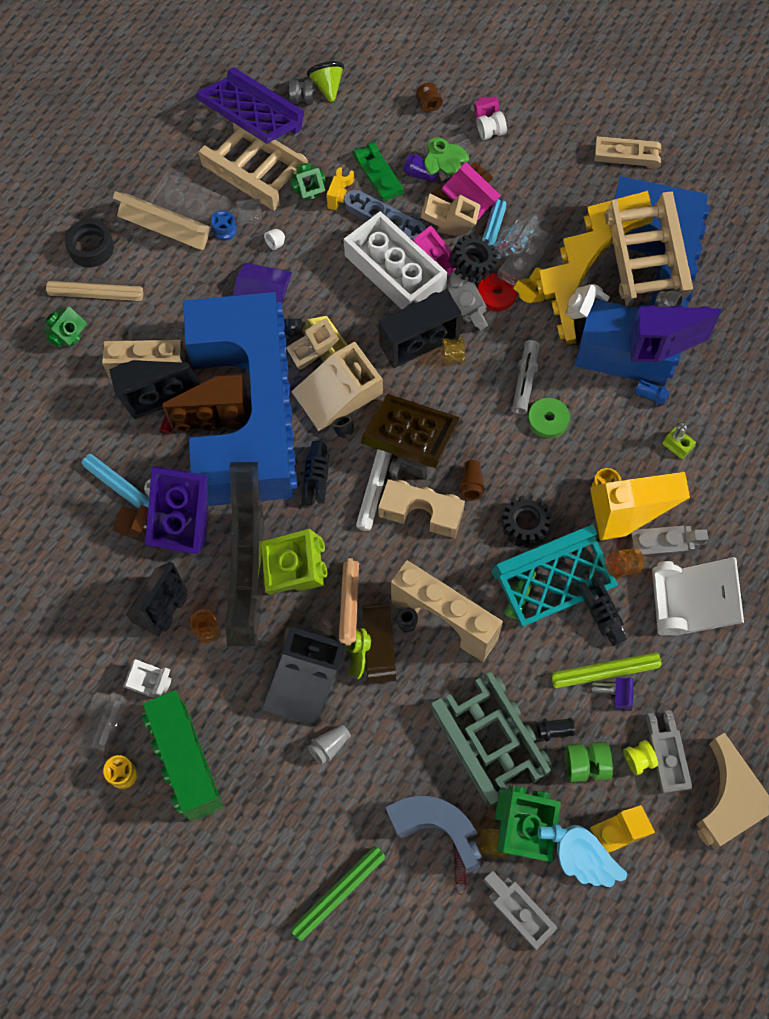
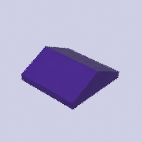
(262, 279)

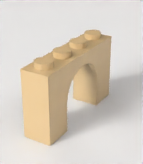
(475, 625)

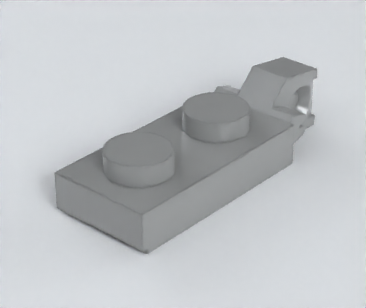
(467, 299)
(667, 540)
(520, 910)

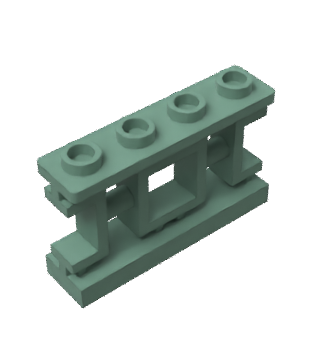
(471, 749)

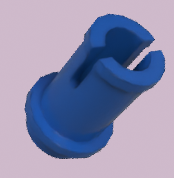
(652, 392)

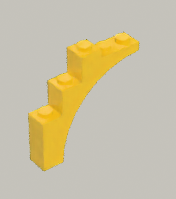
(581, 253)

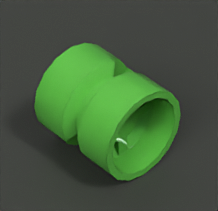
(578, 764)

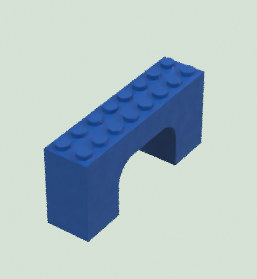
(608, 325)
(251, 336)

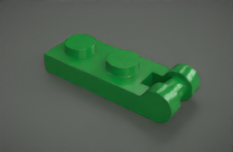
(378, 172)

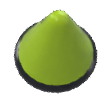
(327, 77)

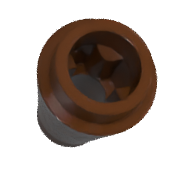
(471, 481)

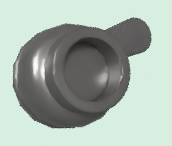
(669, 299)

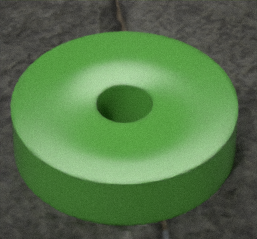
(553, 408)

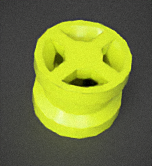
(640, 757)

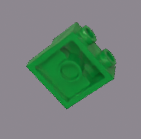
(520, 820)

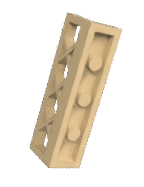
(162, 220)

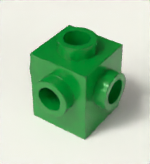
(315, 184)
(63, 327)

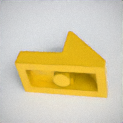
(623, 829)

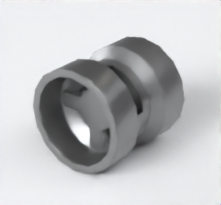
(295, 91)

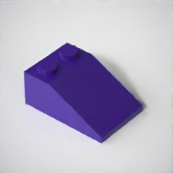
(177, 510)

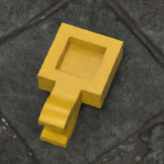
(336, 190)

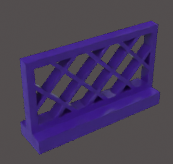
(253, 97)

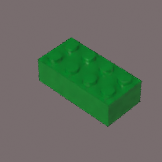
(183, 756)

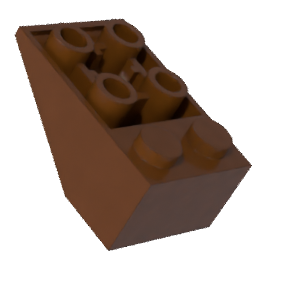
(210, 405)

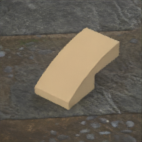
(313, 345)

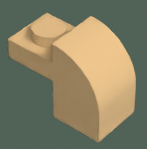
(451, 218)

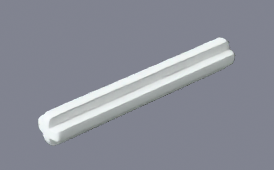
(373, 490)

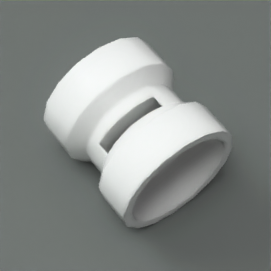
(491, 126)

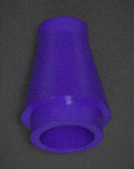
(416, 168)

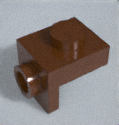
(131, 522)

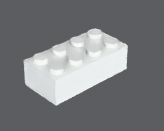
(394, 261)

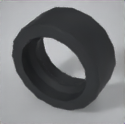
(91, 258)

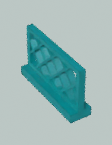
(538, 558)

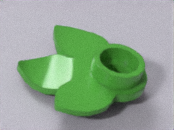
(447, 159)

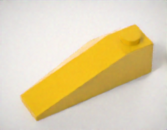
(632, 503)

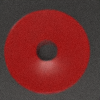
(494, 301)

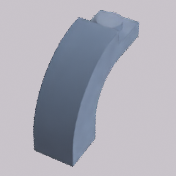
(430, 812)

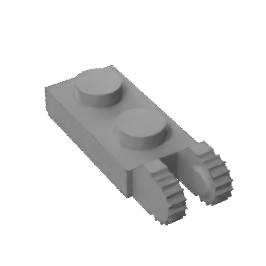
(669, 750)

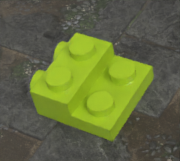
(293, 562)

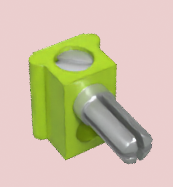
(676, 439)

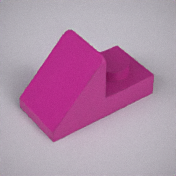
(435, 247)

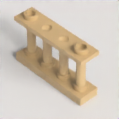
(250, 182)
(669, 233)

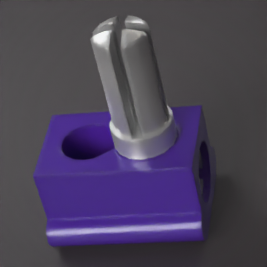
(622, 689)

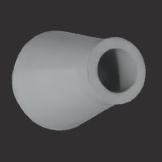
(328, 744)

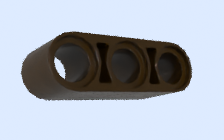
(381, 653)

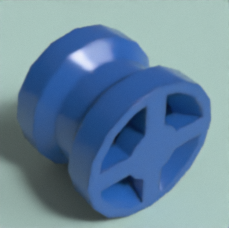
(225, 219)

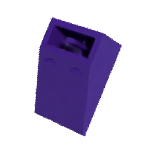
(669, 330)

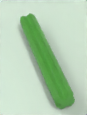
(337, 893)

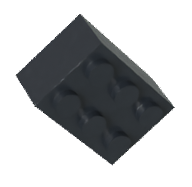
(419, 328)

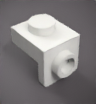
(583, 299)
(147, 679)

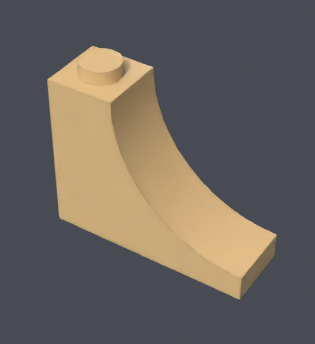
(740, 797)

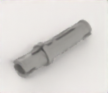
(529, 356)

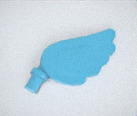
(583, 855)

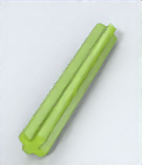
(606, 670)

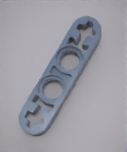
(371, 203)

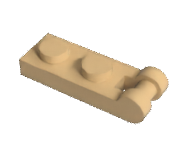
(628, 151)

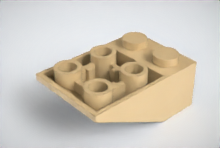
(338, 386)

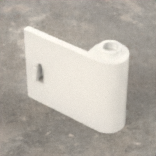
(694, 596)

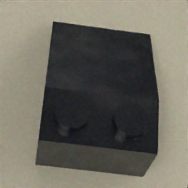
(148, 384)

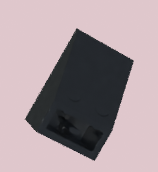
(158, 600)
(302, 675)

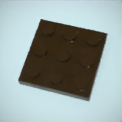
(410, 430)

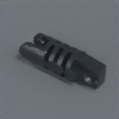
(316, 473)
(603, 611)

